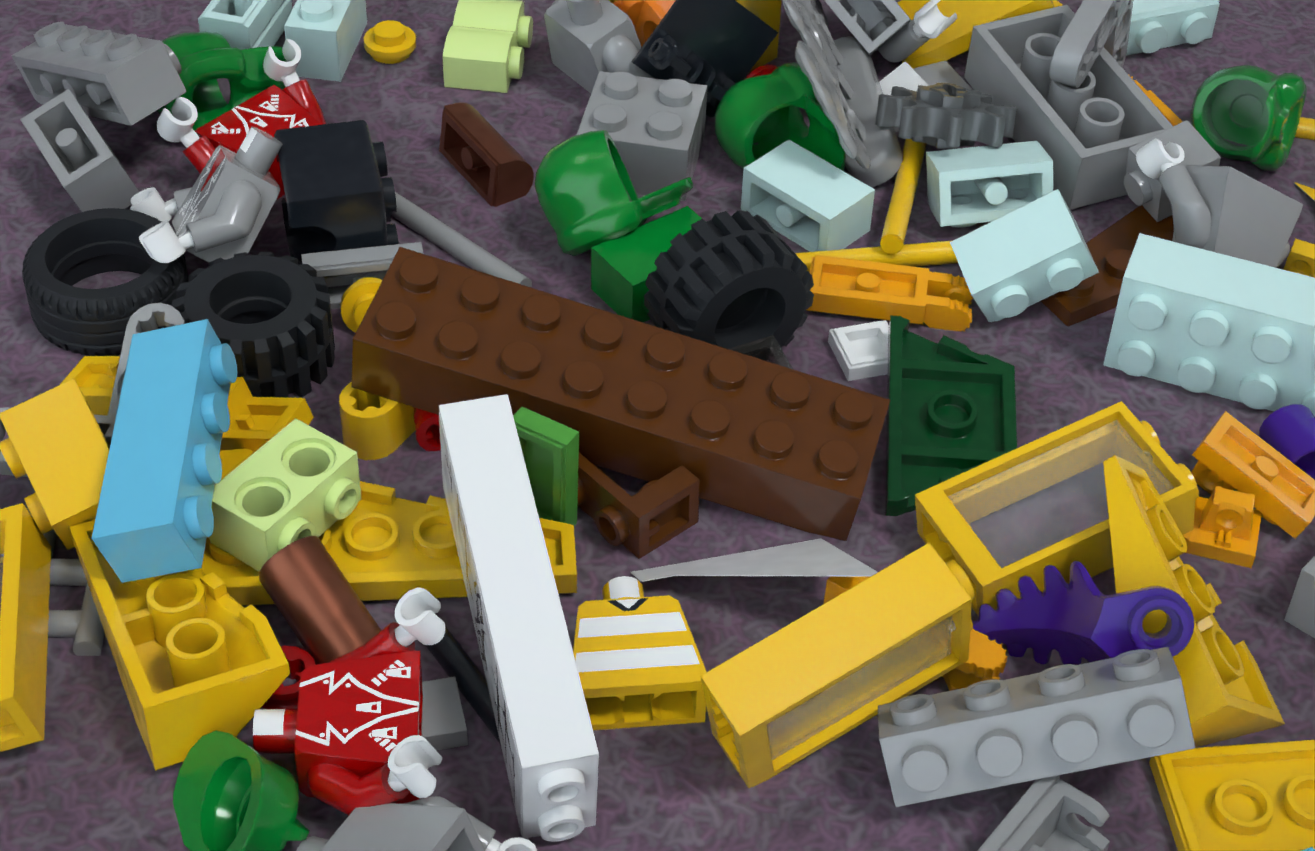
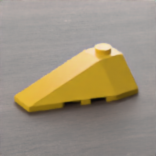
(182, 652)
(1219, 679)

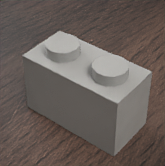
(79, 154)

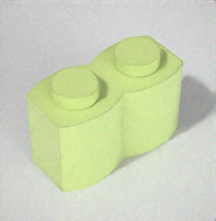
(486, 45)

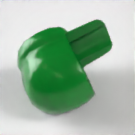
(210, 57)
(1252, 110)
(769, 113)
(592, 195)

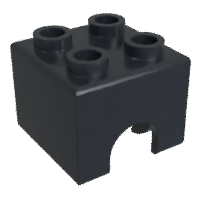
(335, 189)

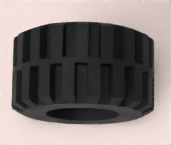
(729, 283)
(270, 317)

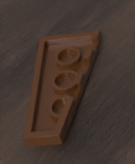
(1111, 254)

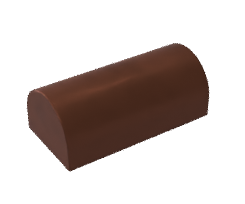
(483, 155)
(317, 600)

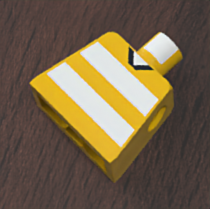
(637, 659)

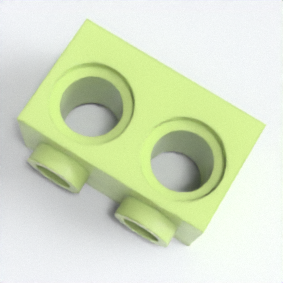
(284, 493)

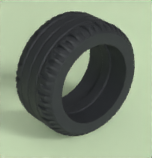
(86, 246)

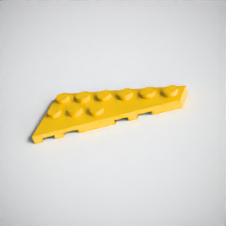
(394, 548)

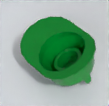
(235, 798)

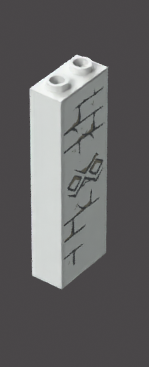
(518, 621)

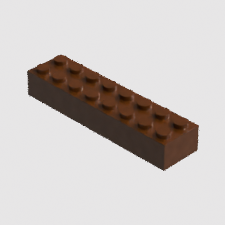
(633, 391)

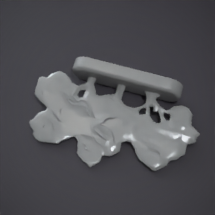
(847, 92)

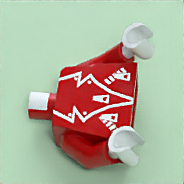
(267, 111)
(362, 717)

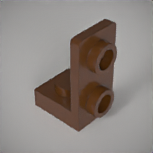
(642, 520)

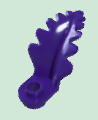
(1081, 619)

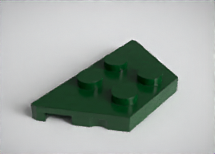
(943, 412)

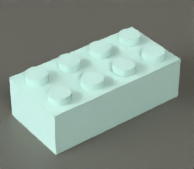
(1216, 325)

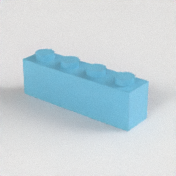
(165, 452)

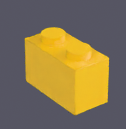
(63, 455)

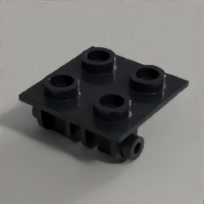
(706, 45)

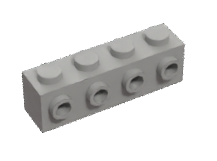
(106, 71)
(1034, 726)

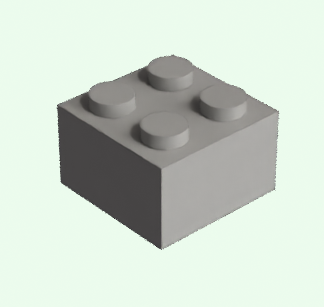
(652, 124)

